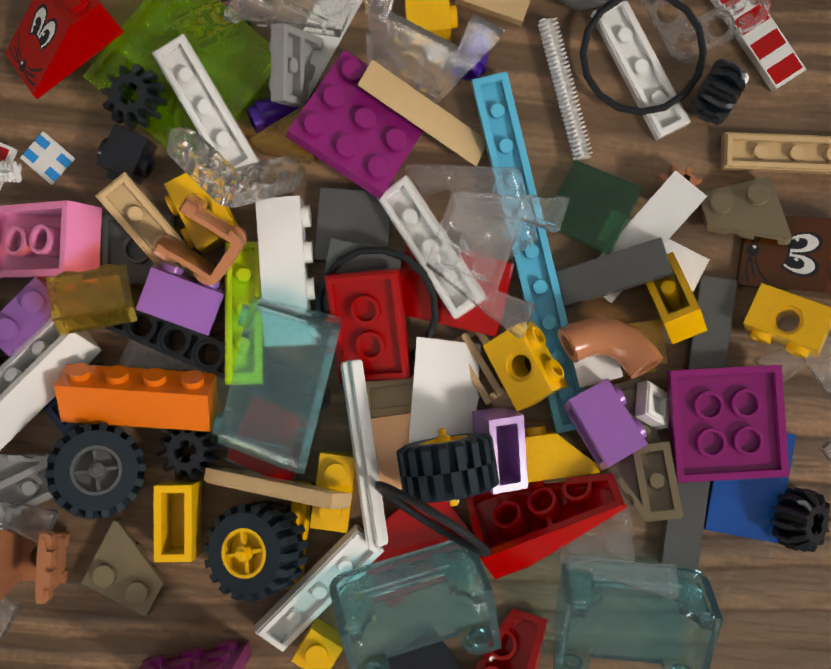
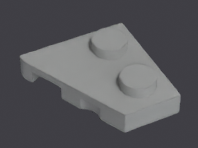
(290, 63)
(24, 478)

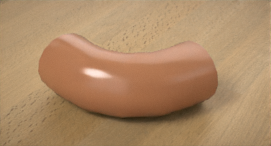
(610, 339)

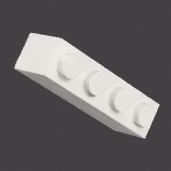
(284, 251)
(32, 371)

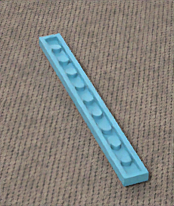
(535, 264)

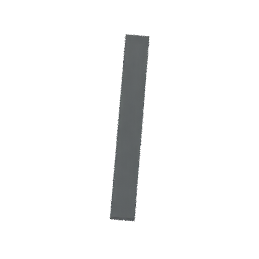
(683, 536)

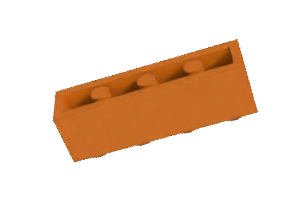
(137, 397)

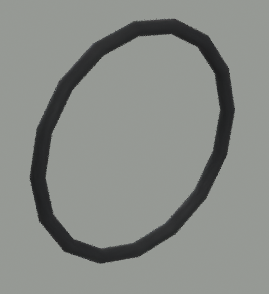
(652, 109)
(395, 254)
(471, 543)

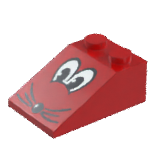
(58, 40)

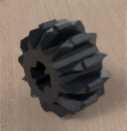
(144, 86)
(719, 91)
(177, 459)
(800, 519)

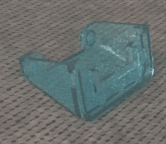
(278, 382)
(414, 604)
(630, 625)

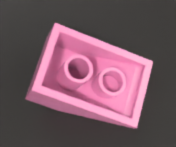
(49, 239)

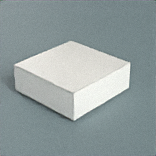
(652, 405)

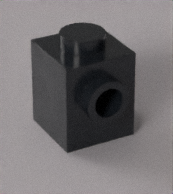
(126, 153)

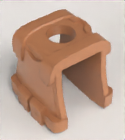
(204, 271)
(19, 564)

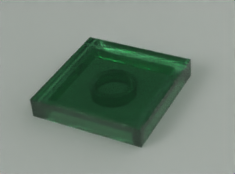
(597, 206)

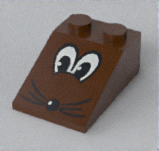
(795, 268)

